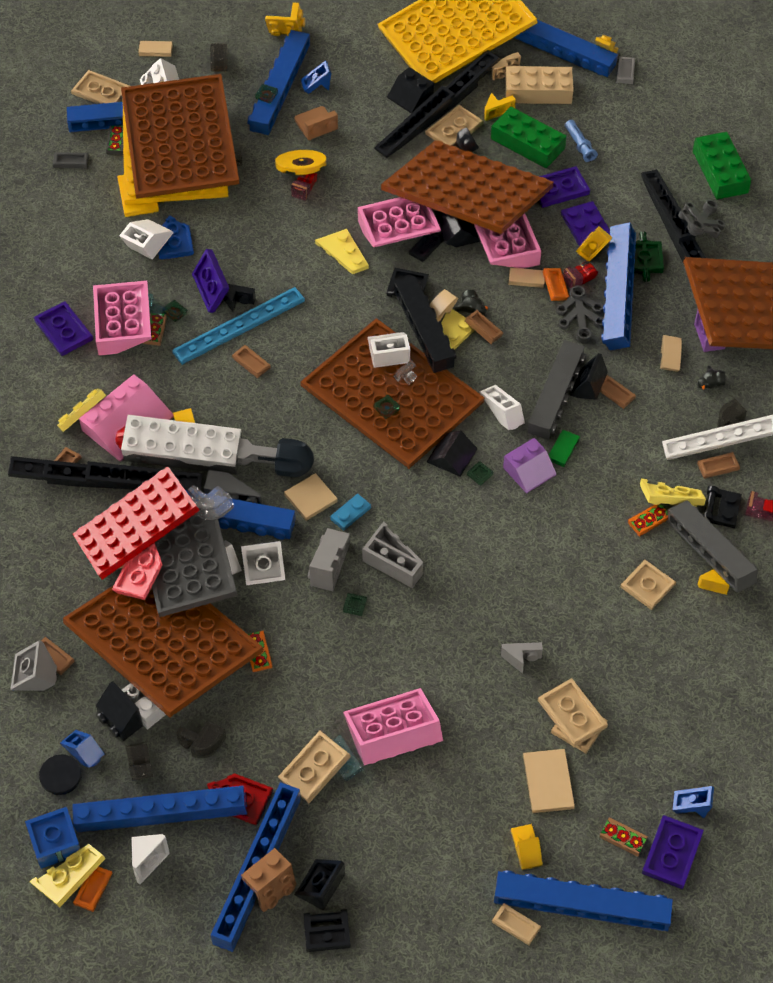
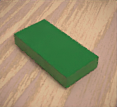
(563, 448)

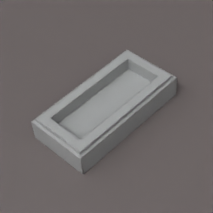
(625, 70)

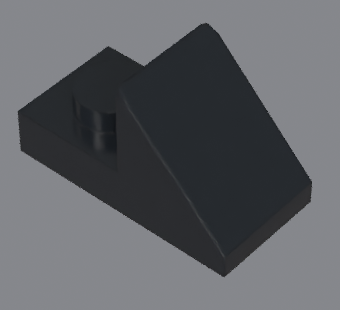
(239, 294)

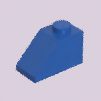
(83, 748)

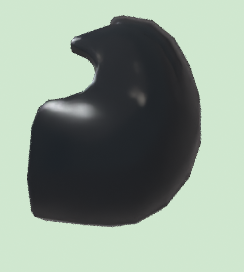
(466, 141)

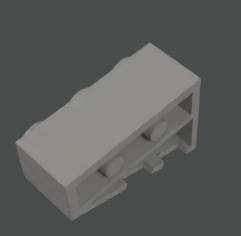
(392, 557)
(328, 559)

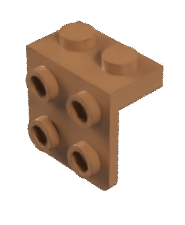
(317, 122)
(270, 879)

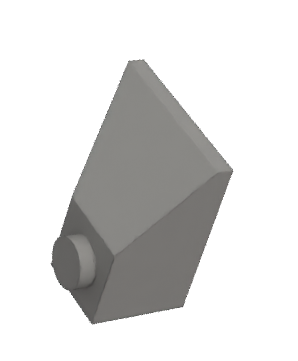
(33, 669)

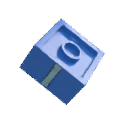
(52, 837)

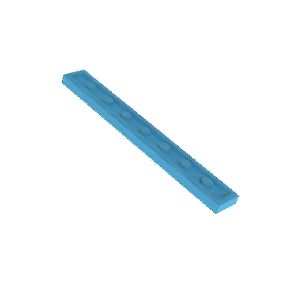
(238, 325)

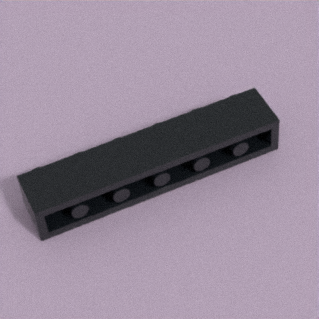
(424, 324)

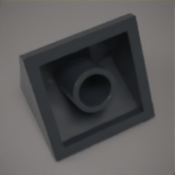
(590, 379)
(453, 453)
(321, 882)

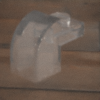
(213, 505)

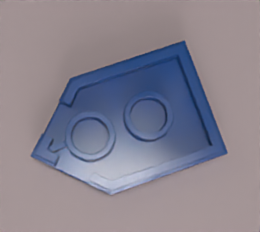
(180, 241)

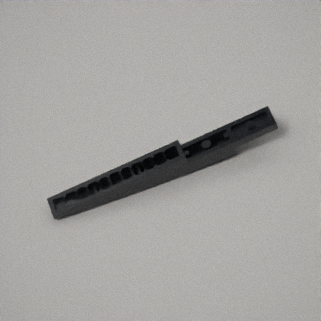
(437, 104)
(668, 211)
(92, 474)

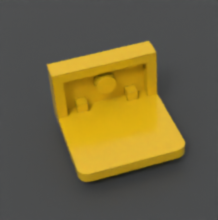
(283, 25)

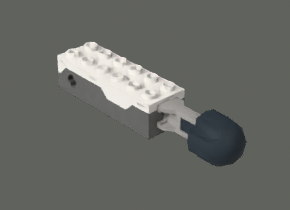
(206, 447)

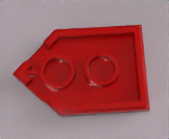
(256, 795)

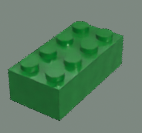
(528, 137)
(721, 165)

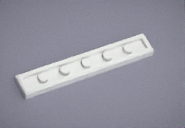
(718, 437)

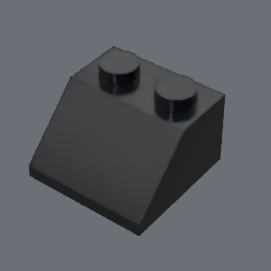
(411, 90)
(457, 231)
(118, 712)

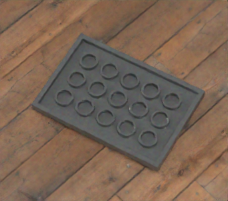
(193, 567)

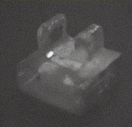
(406, 372)

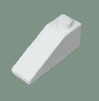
(504, 407)

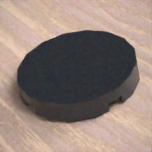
(60, 774)

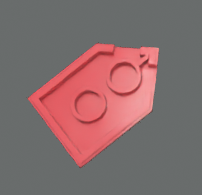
(139, 574)

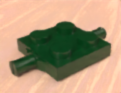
(648, 257)

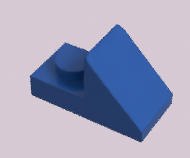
(319, 76)
(694, 800)

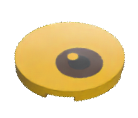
(300, 161)

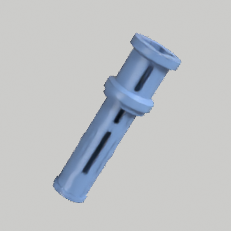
(583, 144)

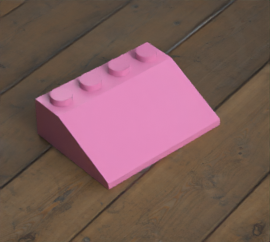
(396, 221)
(512, 248)
(121, 316)
(111, 413)
(393, 726)

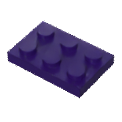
(567, 186)
(583, 220)
(210, 280)
(63, 328)
(672, 852)

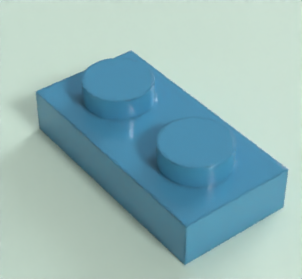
(350, 512)

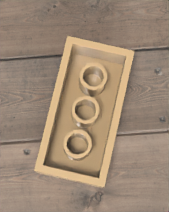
(539, 84)

